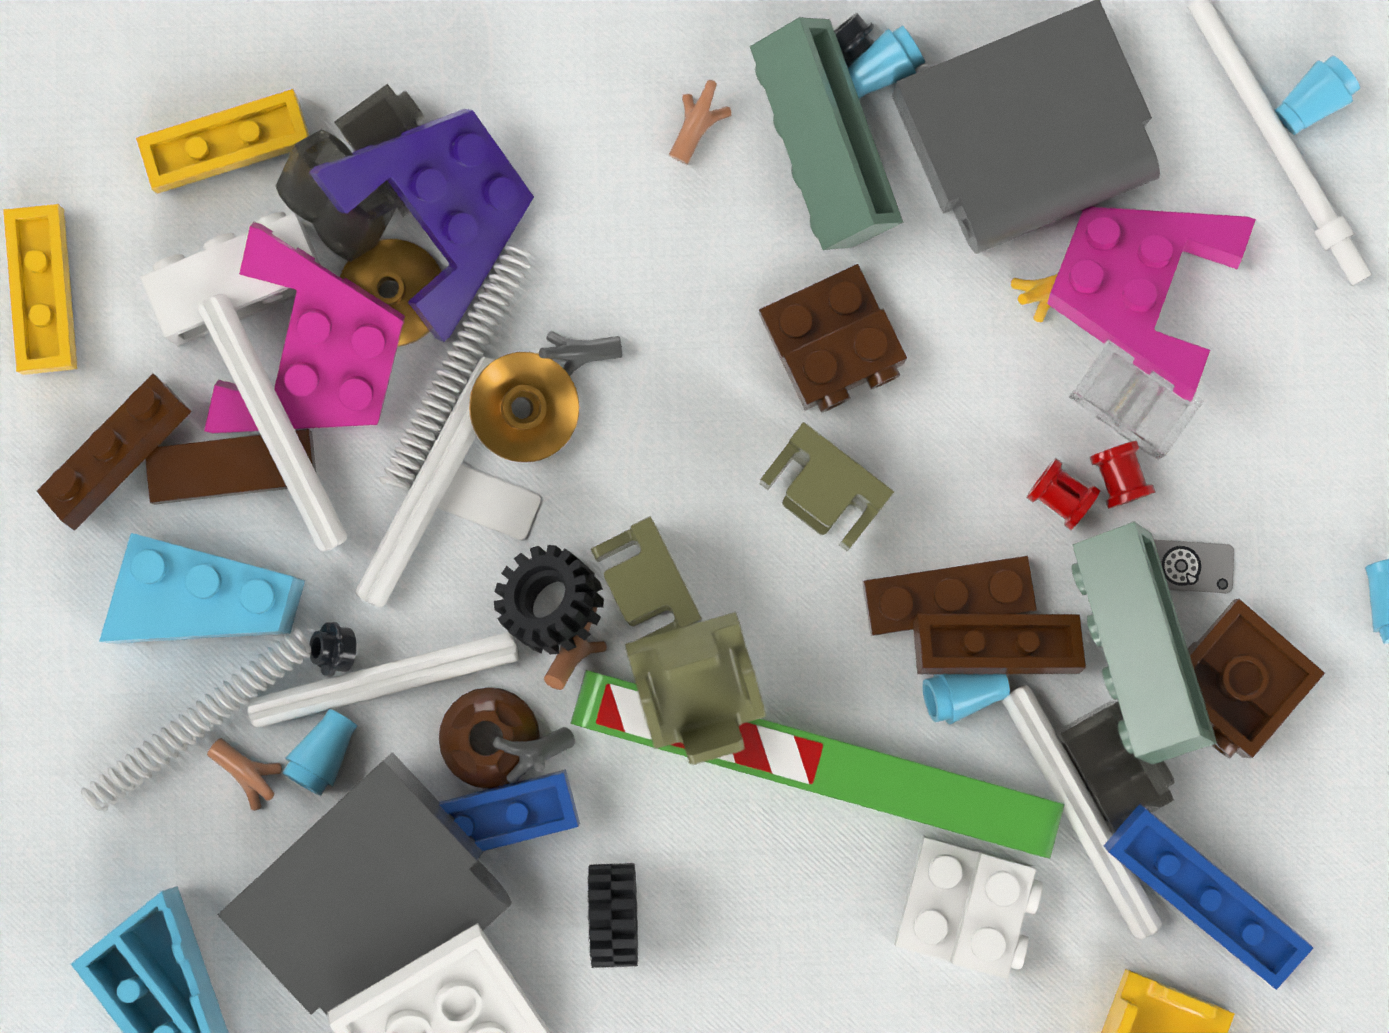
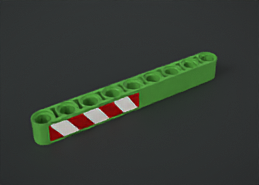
(846, 773)

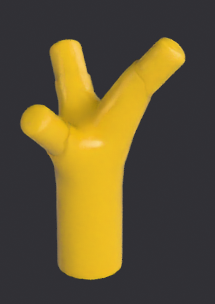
(1035, 291)

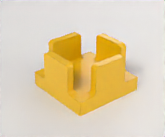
(1153, 1007)

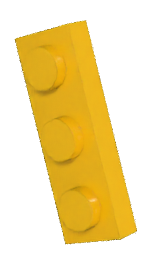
(222, 141)
(40, 289)

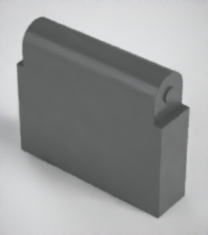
(1030, 127)
(365, 891)

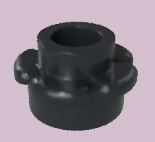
(854, 37)
(333, 648)

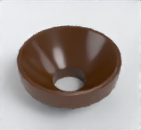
(485, 704)

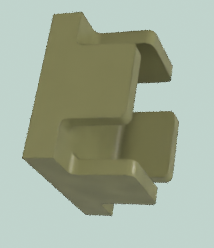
(826, 484)
(648, 580)
(697, 687)

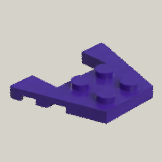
(455, 189)

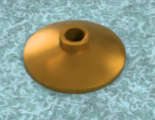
(400, 262)
(551, 400)

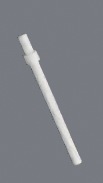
(1332, 230)

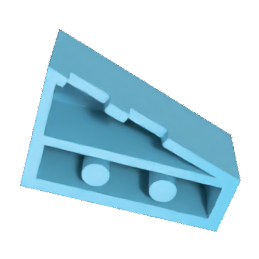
(191, 594)
(153, 972)

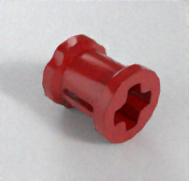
(1122, 474)
(1063, 494)

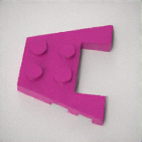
(1121, 275)
(334, 347)

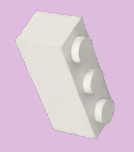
(184, 283)

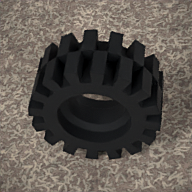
(527, 583)
(612, 915)

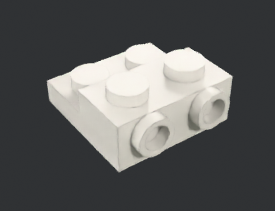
(968, 908)

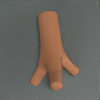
(696, 122)
(567, 660)
(245, 771)

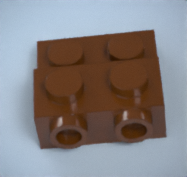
(833, 339)
(1248, 679)

